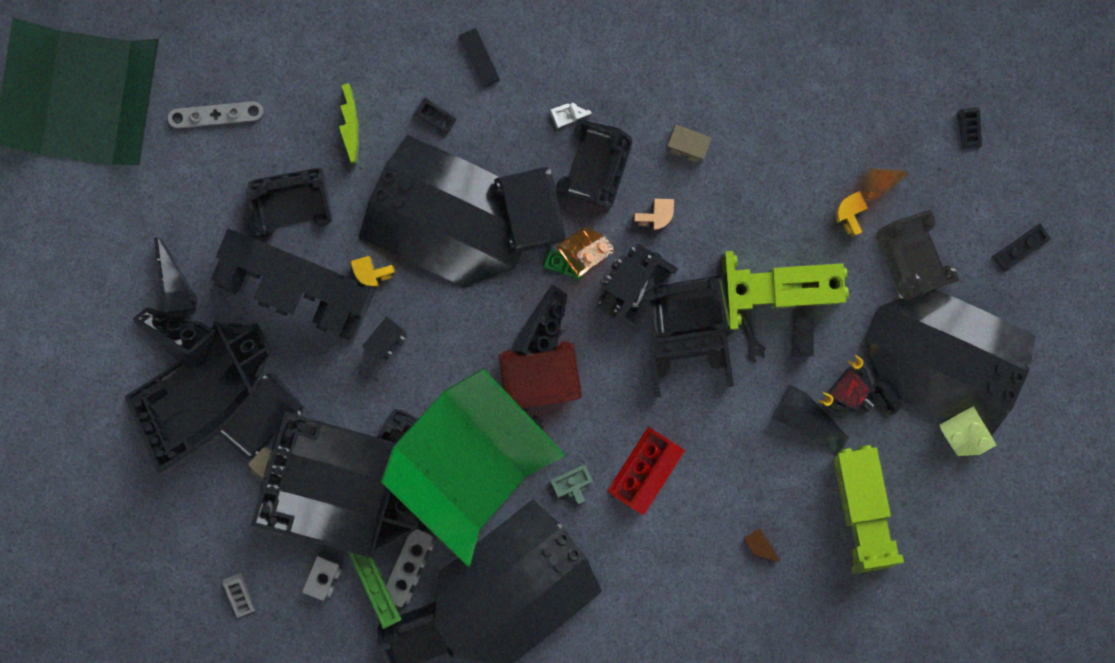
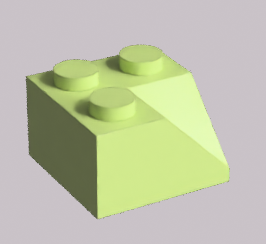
(967, 433)

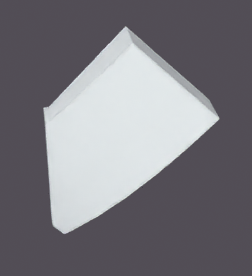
(567, 114)

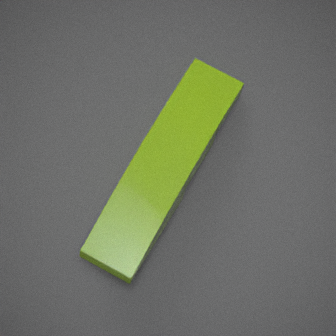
(350, 130)

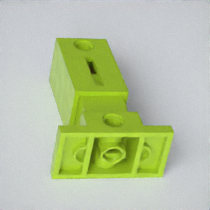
(782, 287)
(866, 509)

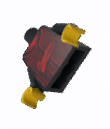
(850, 390)

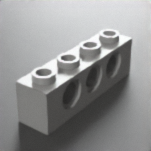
(399, 572)

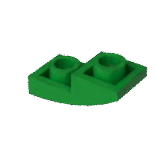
(557, 262)

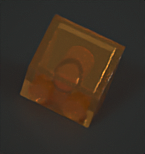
(879, 182)
(585, 249)

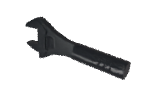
(754, 346)

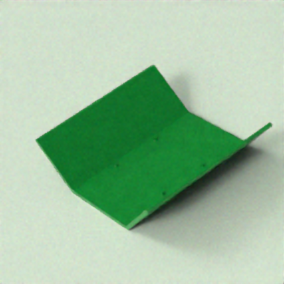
(466, 460)

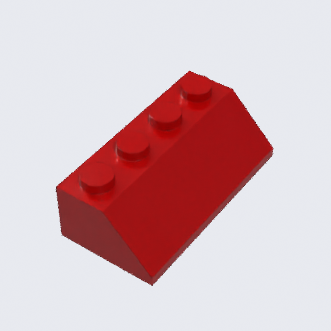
(646, 470)

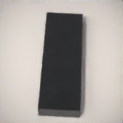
(479, 57)
(1021, 247)

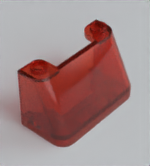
(541, 376)

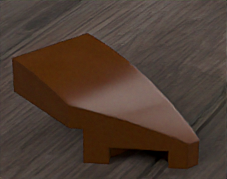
(760, 546)

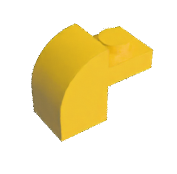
(848, 209)
(366, 273)

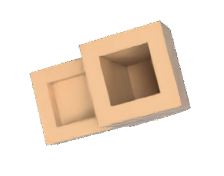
(661, 215)

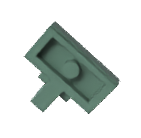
(572, 483)

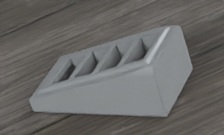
(232, 580)

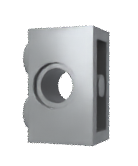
(314, 586)

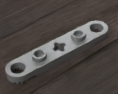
(201, 115)

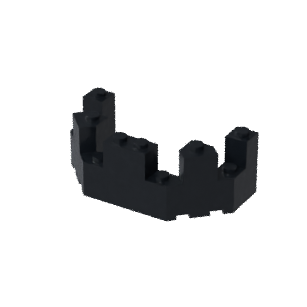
(286, 278)

